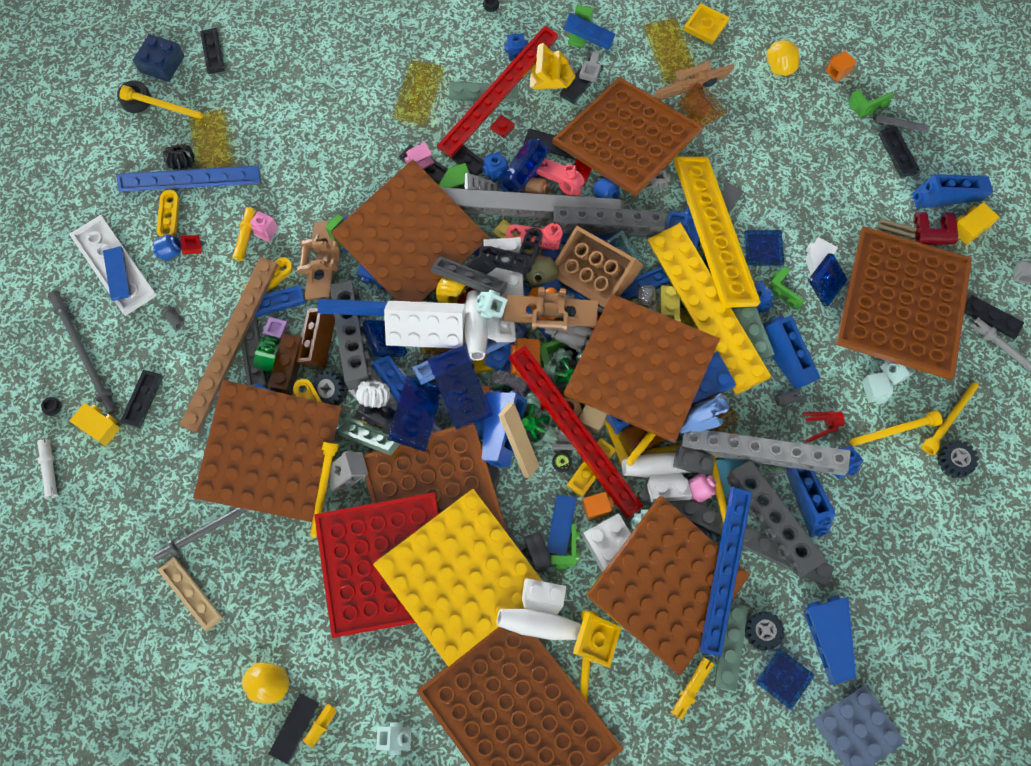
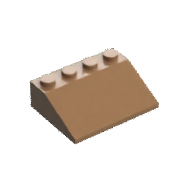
(595, 267)

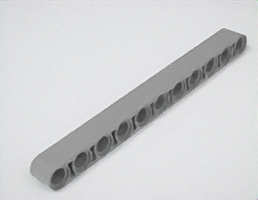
(522, 203)

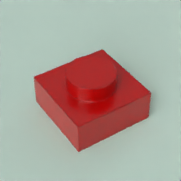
(502, 126)
(190, 244)

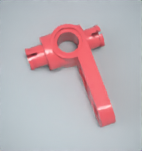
(569, 179)
(551, 235)

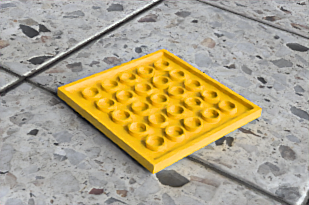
(457, 576)

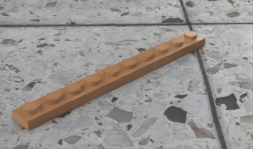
(229, 345)

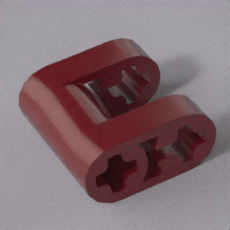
(936, 236)

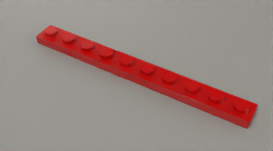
(495, 93)
(575, 432)

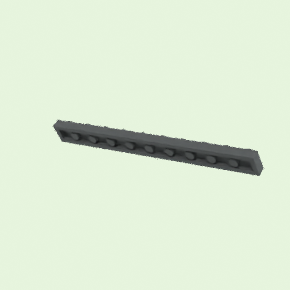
(753, 540)

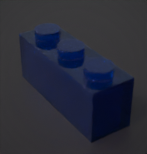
(524, 165)

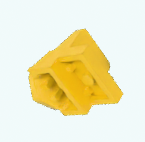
(551, 70)

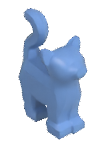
(703, 415)

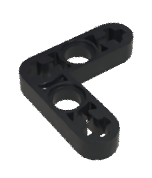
(521, 257)

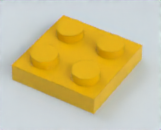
(706, 24)
(597, 640)

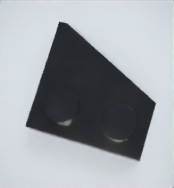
(381, 416)

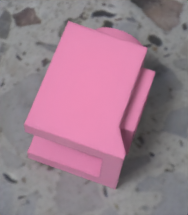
(421, 155)
(263, 226)

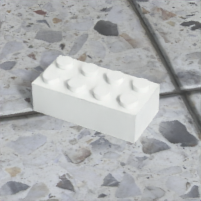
(514, 279)
(424, 324)
(606, 539)

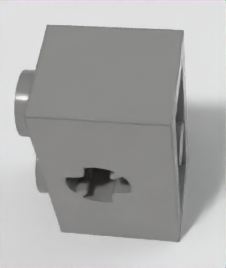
(347, 470)

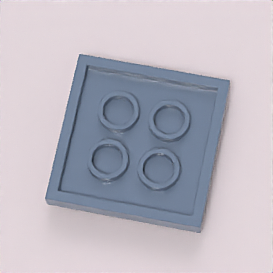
(858, 729)

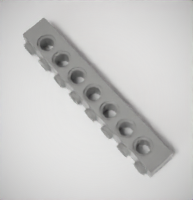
(768, 451)

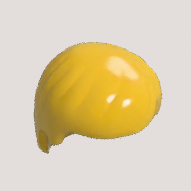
(783, 57)
(449, 290)
(265, 683)

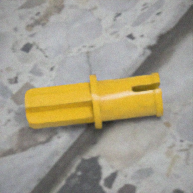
(320, 725)

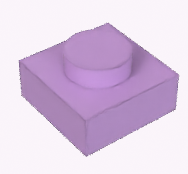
(275, 328)

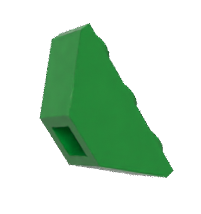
(266, 353)

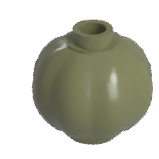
(543, 271)

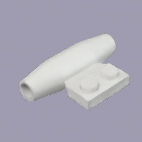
(479, 328)
(663, 477)
(540, 617)

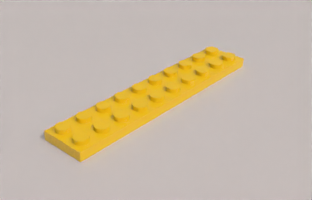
(716, 233)
(700, 298)

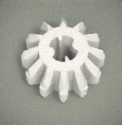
(373, 393)

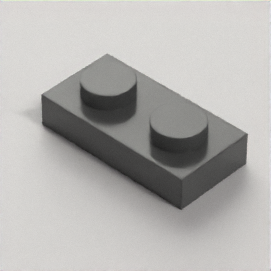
(693, 461)

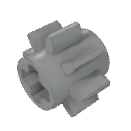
(660, 181)

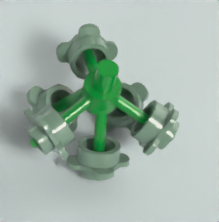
(562, 359)
(531, 423)

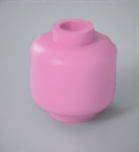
(702, 487)

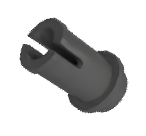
(170, 314)
(786, 398)

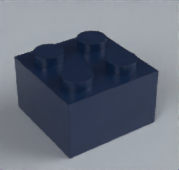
(158, 57)

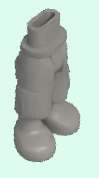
(574, 337)

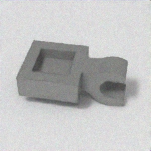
(591, 69)

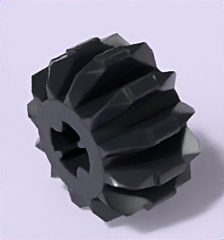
(178, 156)

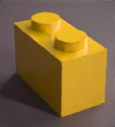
(975, 222)
(95, 424)

